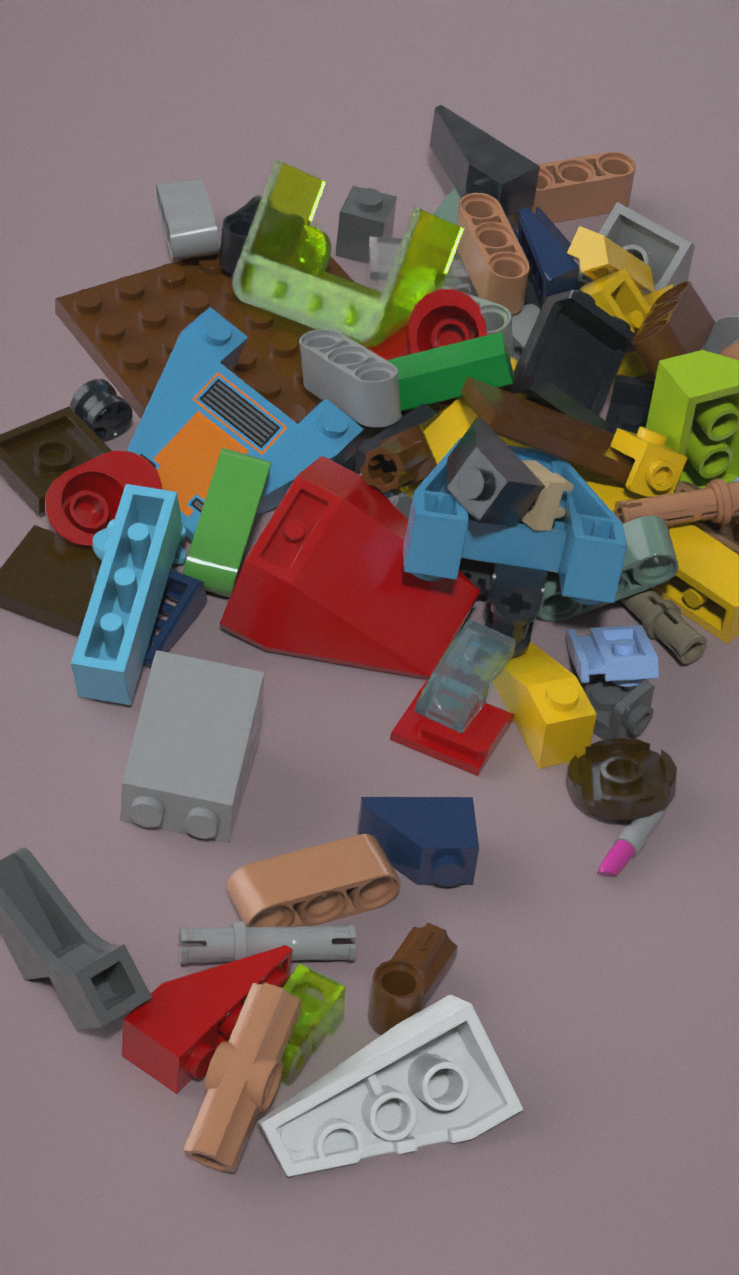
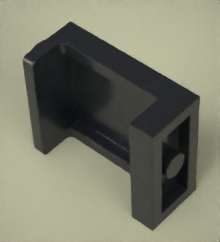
(572, 357)

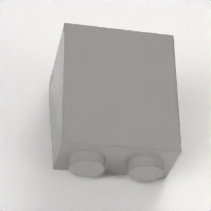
(193, 746)

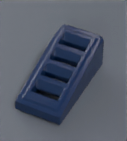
(549, 263)
(191, 599)

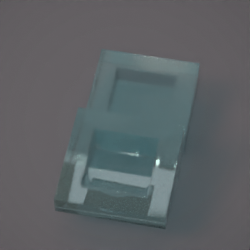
(464, 676)

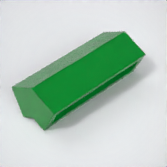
(443, 371)

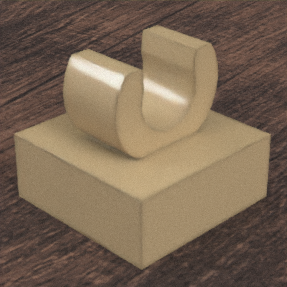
(546, 506)

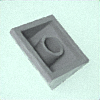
(651, 243)

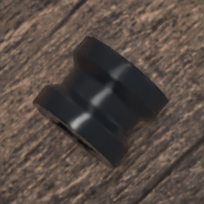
(102, 409)

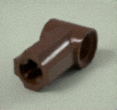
(399, 460)
(410, 977)

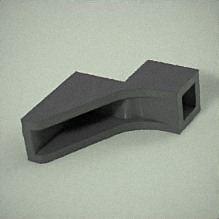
(53, 941)

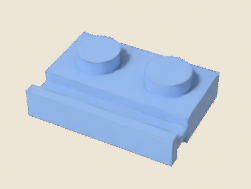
(616, 652)

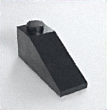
(482, 163)

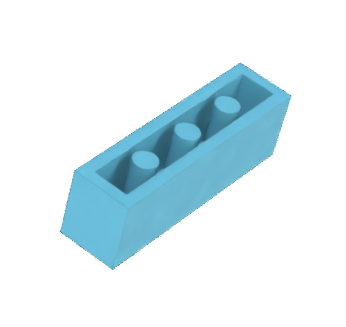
(127, 595)

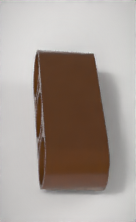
(673, 327)

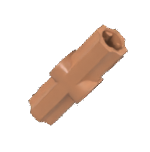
(243, 1077)

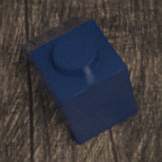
(425, 836)

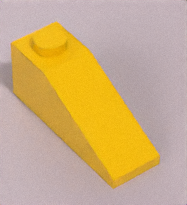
(547, 707)

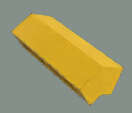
(602, 257)

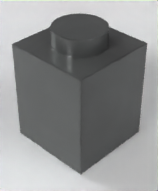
(364, 215)

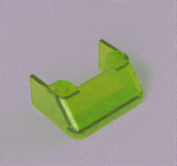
(288, 258)

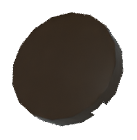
(622, 779)

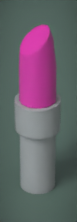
(628, 844)

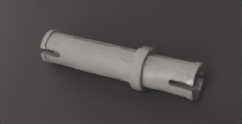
(242, 941)

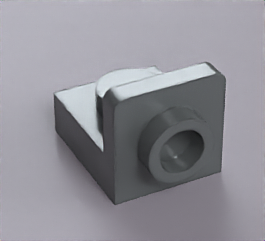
(618, 710)

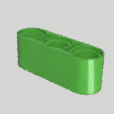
(226, 520)

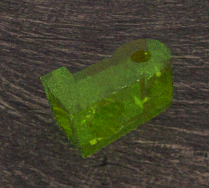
(315, 1018)

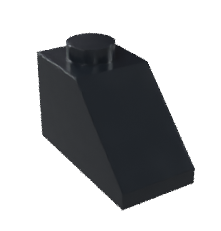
(490, 477)

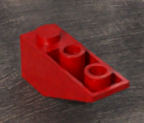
(191, 1015)

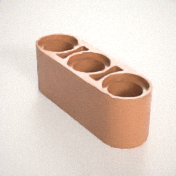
(583, 186)
(492, 252)
(314, 884)

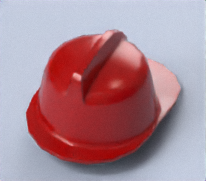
(444, 319)
(90, 494)

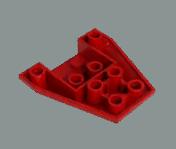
(335, 585)

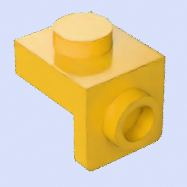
(655, 465)

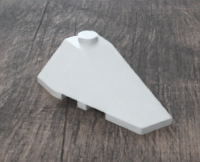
(404, 1091)

